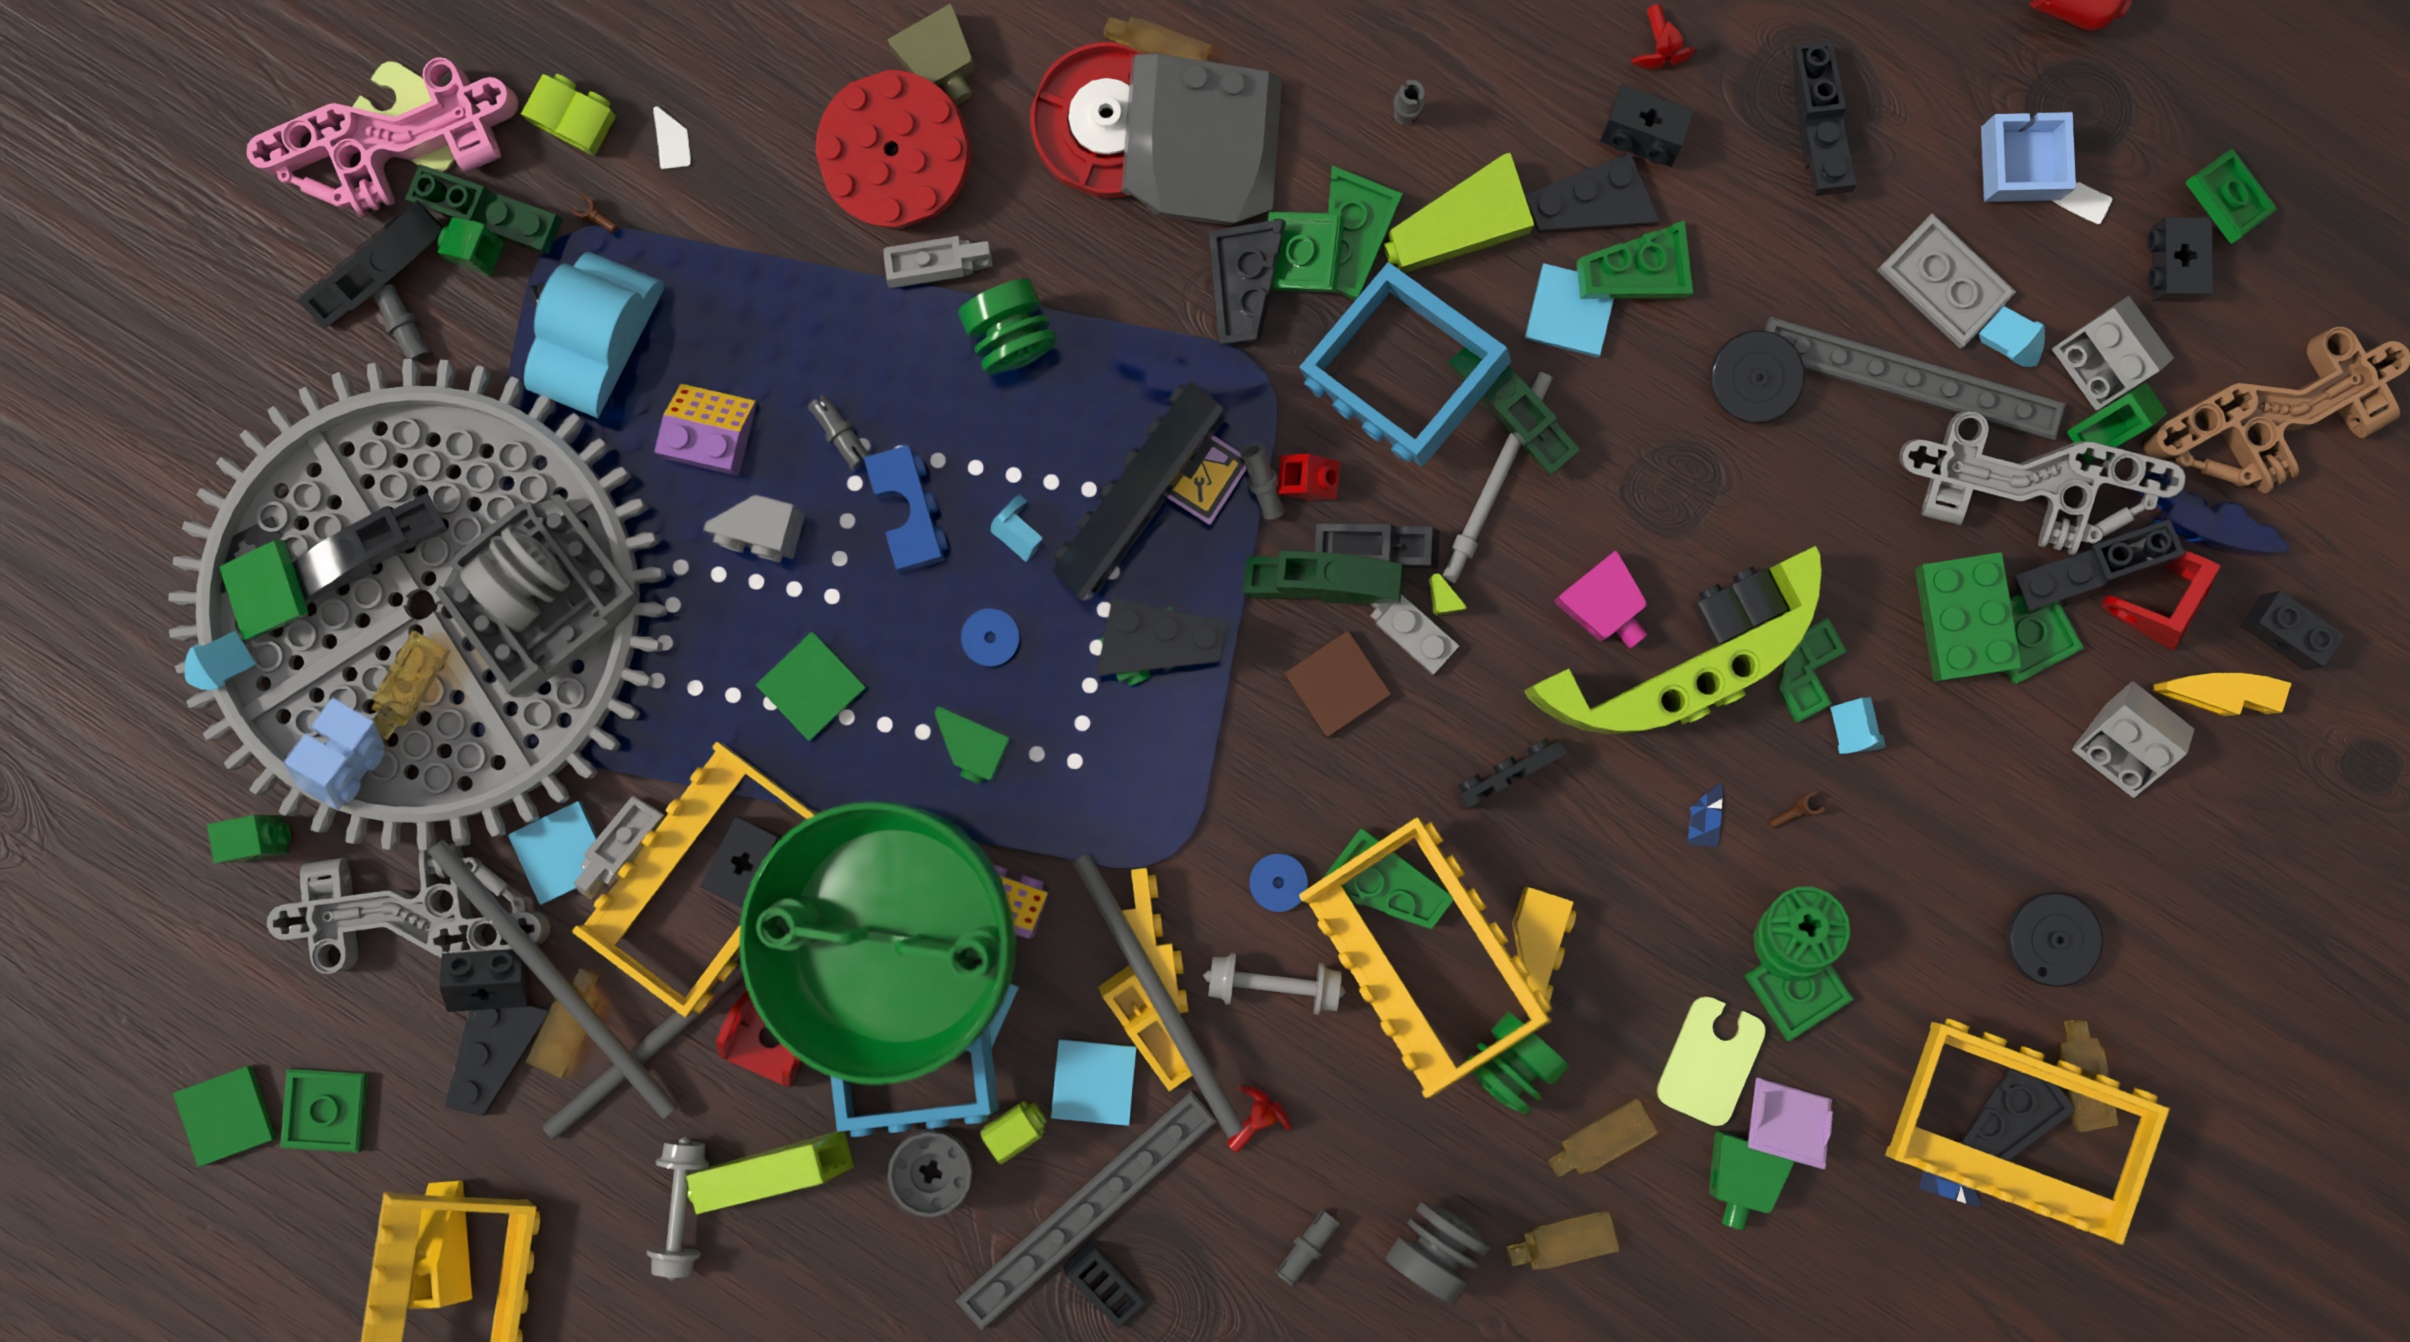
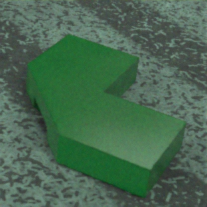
(1798, 682)

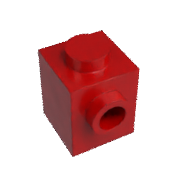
(1308, 477)

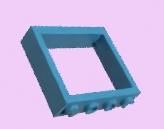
(1391, 280)
(933, 1116)

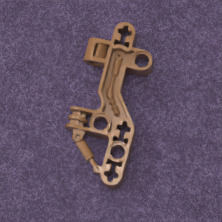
(2345, 384)

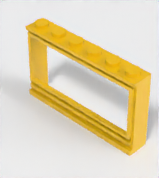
(656, 861)
(1380, 981)
(2014, 1182)
(396, 1255)

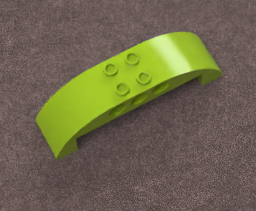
(1755, 651)

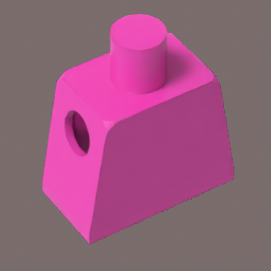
(1606, 602)

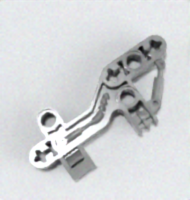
(2050, 475)
(336, 913)

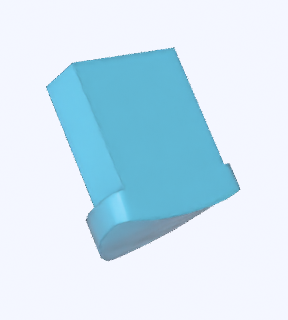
(2015, 337)
(1015, 531)
(216, 662)
(1857, 727)

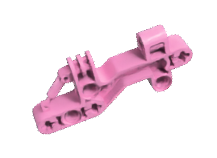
(446, 120)

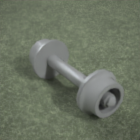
(1325, 989)
(673, 1259)

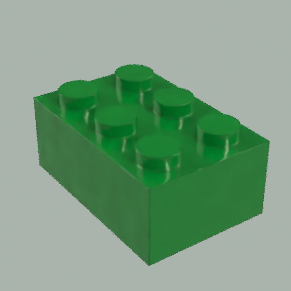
(1967, 617)

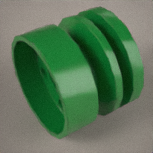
(1004, 318)
(1795, 953)
(1518, 1066)

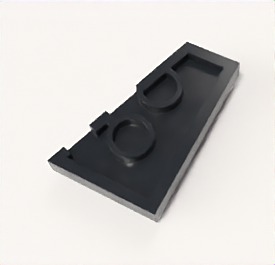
(1243, 278)
(1156, 638)
(1507, 771)

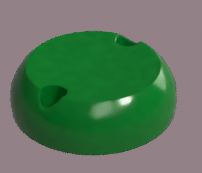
(878, 943)

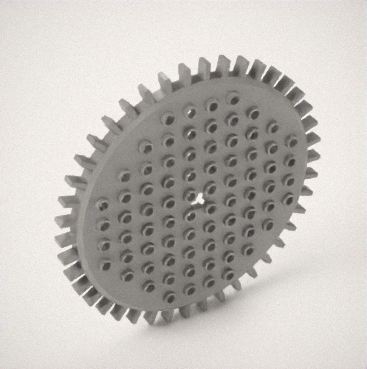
(466, 426)

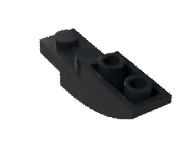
(1821, 119)
(371, 265)
(364, 544)
(2100, 568)

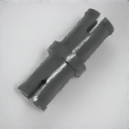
(1408, 102)
(400, 323)
(839, 431)
(1263, 480)
(1307, 1248)

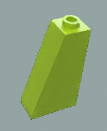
(1467, 218)
(770, 1172)

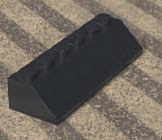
(1140, 490)

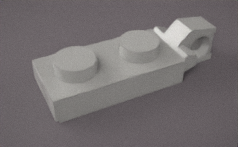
(934, 260)
(1414, 633)
(617, 845)

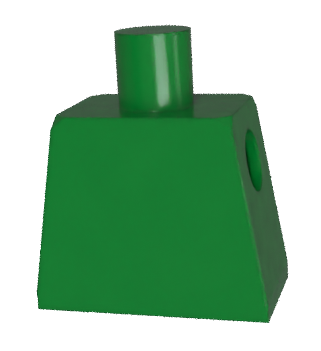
(1745, 1178)

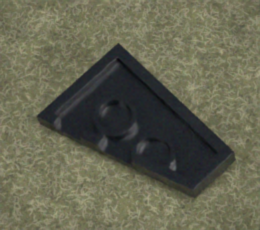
(1594, 198)
(489, 1053)
(2016, 1115)

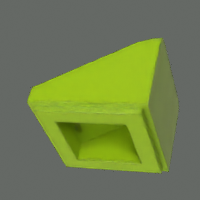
(1443, 597)

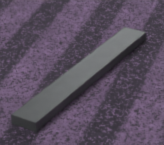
(1922, 381)
(1086, 1210)

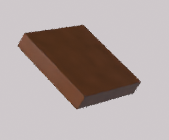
(1337, 683)

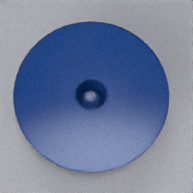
(990, 637)
(1278, 882)

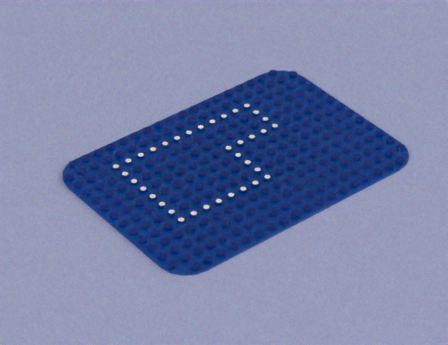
(1087, 756)

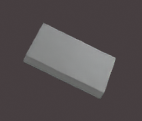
(1946, 281)

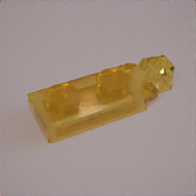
(1153, 38)
(407, 682)
(561, 1032)
(2089, 1056)
(1604, 1139)
(1566, 1242)

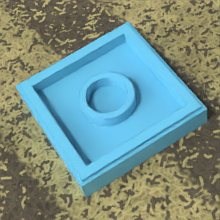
(1564, 319)
(554, 850)
(1093, 1082)

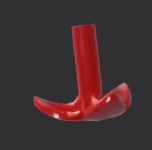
(1668, 43)
(1262, 1116)

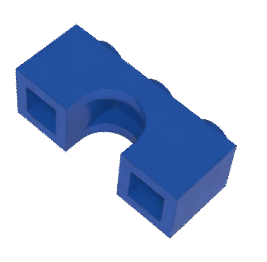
(900, 474)

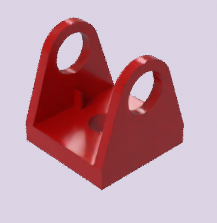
(2165, 630)
(742, 1044)

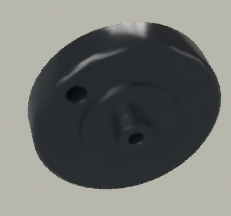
(1757, 376)
(2053, 939)

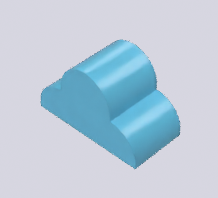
(588, 330)

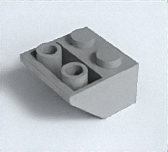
(2113, 353)
(760, 524)
(2134, 740)

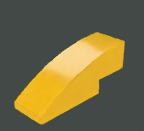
(2227, 692)
(1144, 1027)

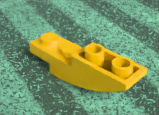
(1148, 927)

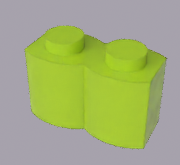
(569, 114)
(1014, 1131)

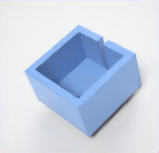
(2030, 162)
(335, 769)

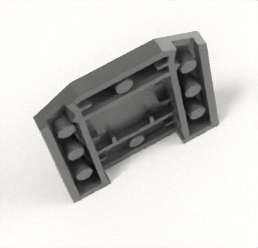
(1201, 138)
(566, 626)

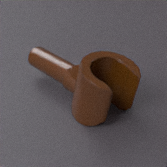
(595, 216)
(1799, 809)

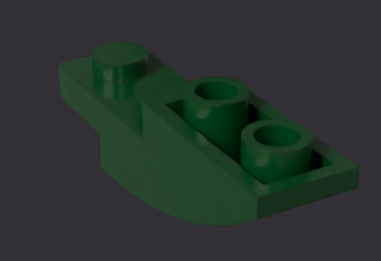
(465, 200)
(1522, 414)
(1324, 576)

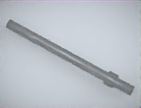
(1465, 544)

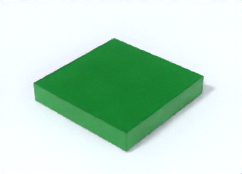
(2231, 196)
(1309, 251)
(263, 590)
(2041, 638)
(811, 686)
(1798, 1004)
(324, 1110)
(224, 1115)

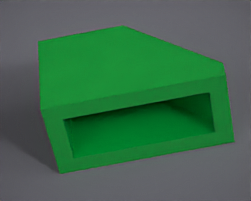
(470, 245)
(2120, 419)
(972, 746)

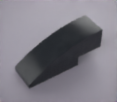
(1399, 544)

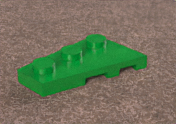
(1368, 216)
(1639, 269)
(1393, 885)

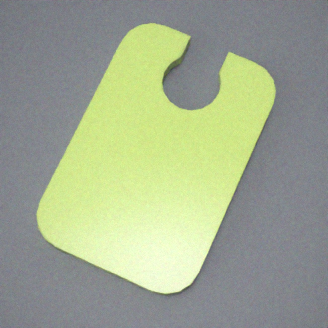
(410, 93)
(1706, 1072)

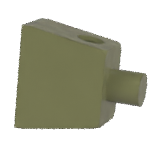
(936, 52)

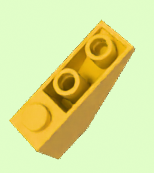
(1538, 935)
(441, 1254)

